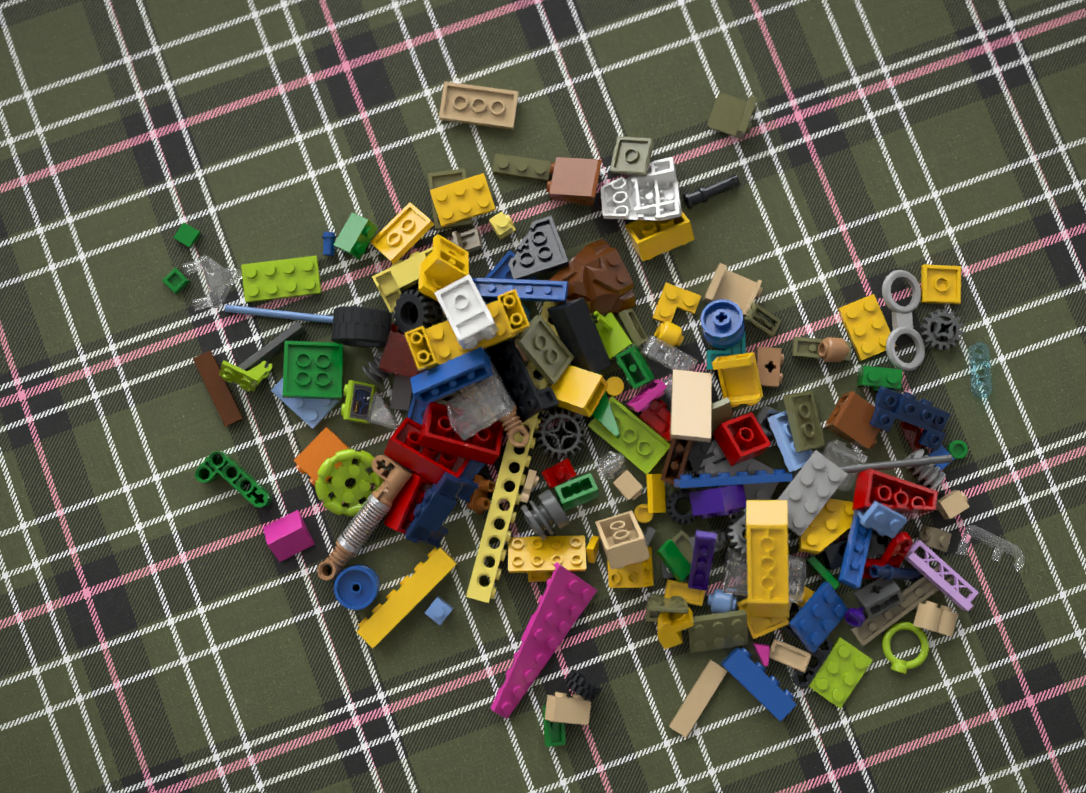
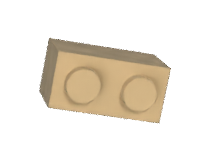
(567, 709)

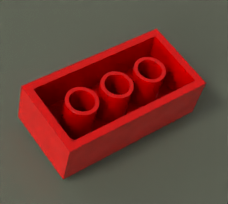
(440, 436)

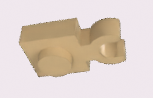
(531, 481)

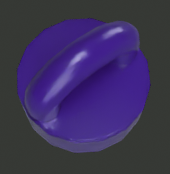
(855, 617)

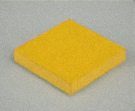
(941, 284)

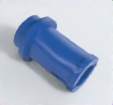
(328, 243)

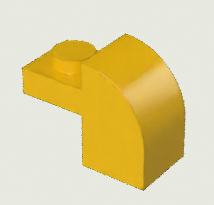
(671, 626)

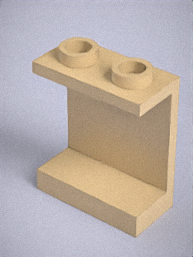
(732, 287)

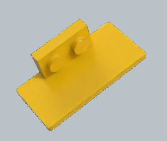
(538, 556)

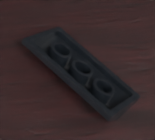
(580, 335)

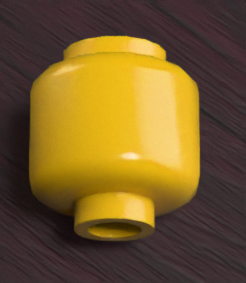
(669, 333)

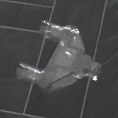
(218, 281)

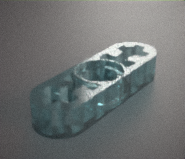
(986, 364)

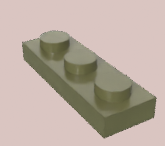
(521, 167)
(808, 348)

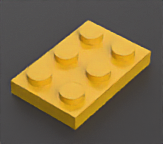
(462, 200)
(401, 233)
(865, 326)

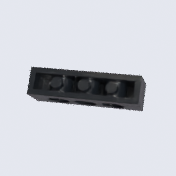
(832, 552)

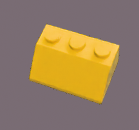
(657, 237)

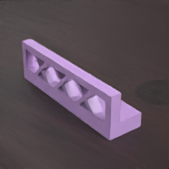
(937, 578)

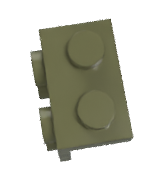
(732, 115)
(658, 604)

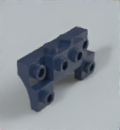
(906, 408)
(436, 507)

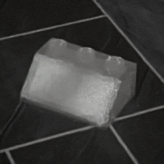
(479, 406)

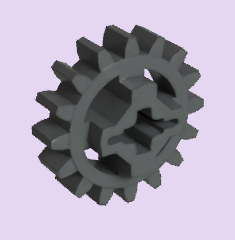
(936, 322)

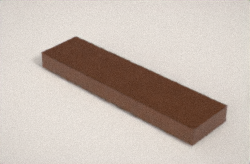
(218, 388)

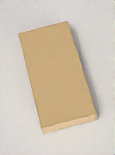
(789, 655)

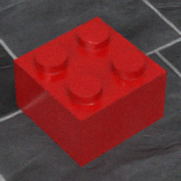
(741, 439)

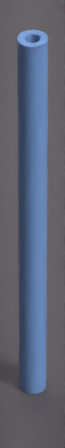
(279, 314)

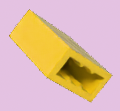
(579, 390)

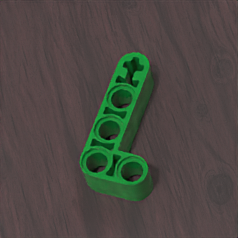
(237, 482)

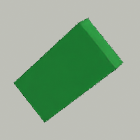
(674, 560)
(821, 571)

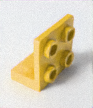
(632, 575)

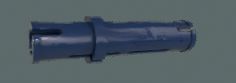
(889, 573)

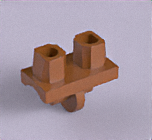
(479, 500)

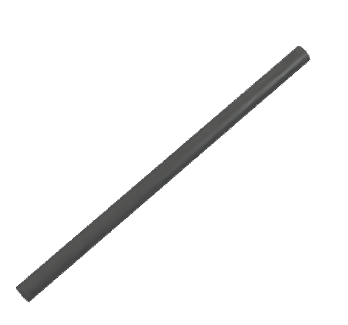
(895, 464)

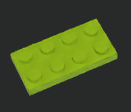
(281, 279)
(636, 440)

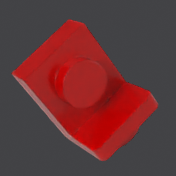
(559, 473)

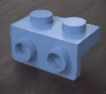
(882, 519)

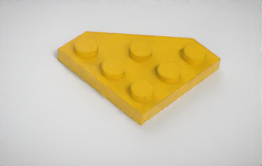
(827, 526)

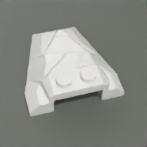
(642, 196)

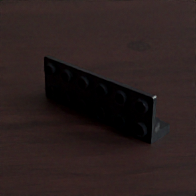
(518, 381)

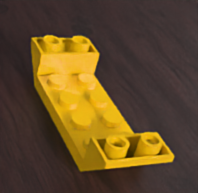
(440, 344)
(767, 558)

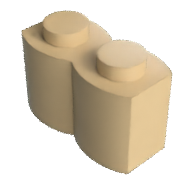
(936, 619)

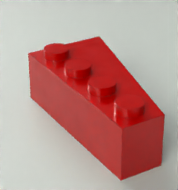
(892, 493)

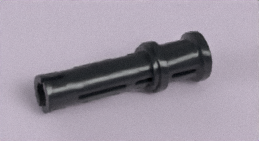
(702, 194)

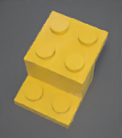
(442, 266)

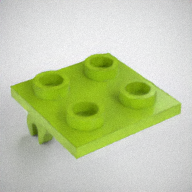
(612, 334)
(245, 379)

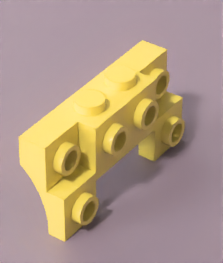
(399, 277)

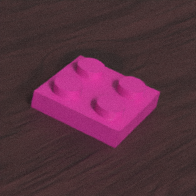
(641, 401)

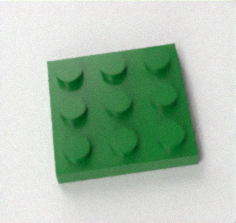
(312, 370)

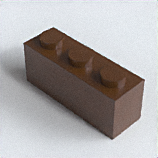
(677, 459)

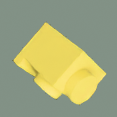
(502, 225)

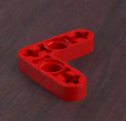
(899, 545)

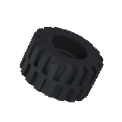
(415, 311)

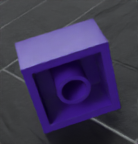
(718, 501)

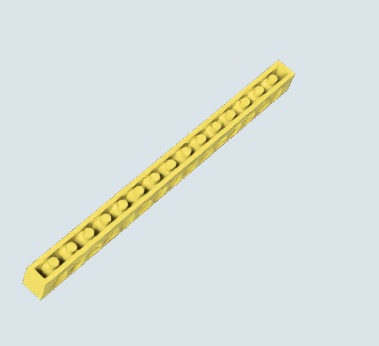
(475, 589)

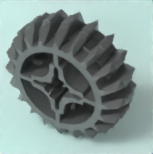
(561, 417)

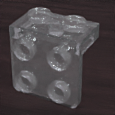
(843, 456)

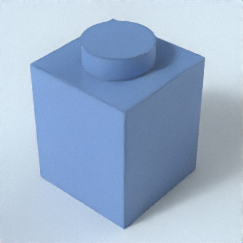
(439, 610)

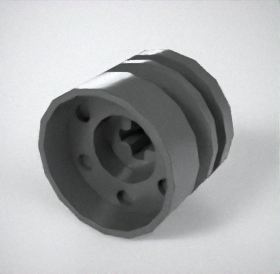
(545, 514)

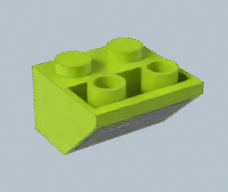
(358, 401)

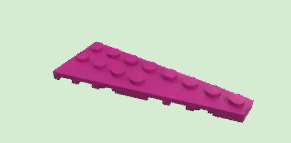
(556, 614)

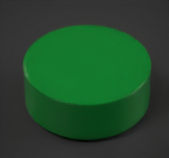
(957, 449)

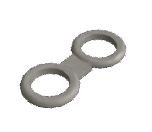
(902, 320)

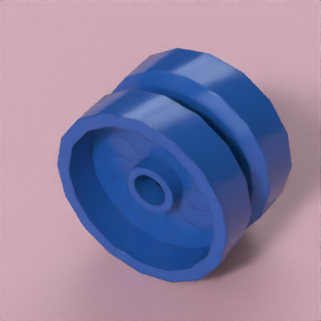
(722, 323)
(365, 578)

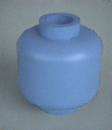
(721, 602)

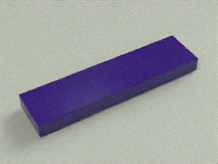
(702, 560)

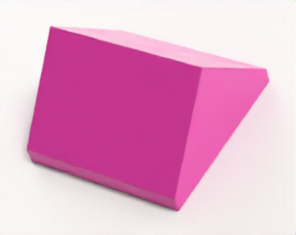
(288, 536)

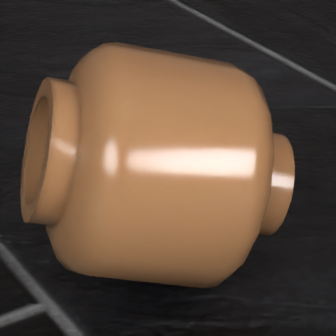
(833, 349)

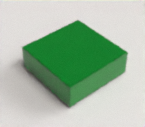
(187, 235)
(175, 281)

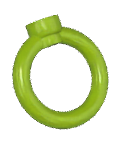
(900, 665)

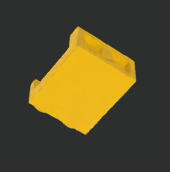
(739, 378)

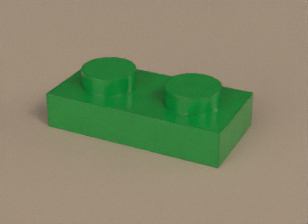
(553, 732)

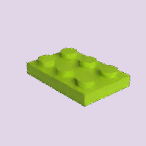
(840, 672)

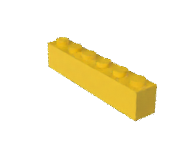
(403, 600)

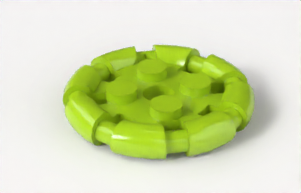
(340, 475)

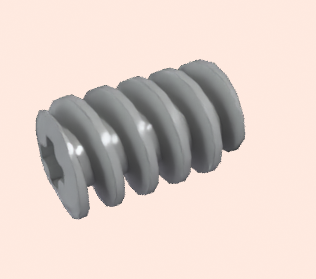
(927, 472)

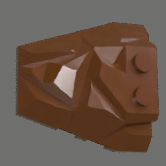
(600, 278)

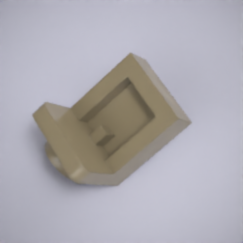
(468, 240)
(935, 538)

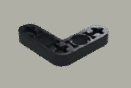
(820, 655)

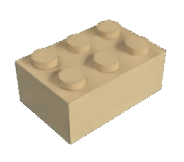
(622, 540)

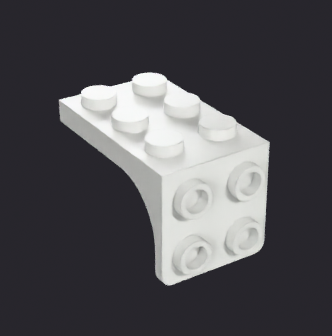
(467, 312)

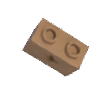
(774, 358)

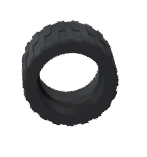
(361, 326)

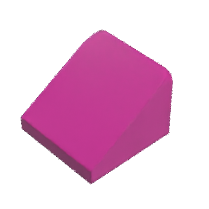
(763, 653)

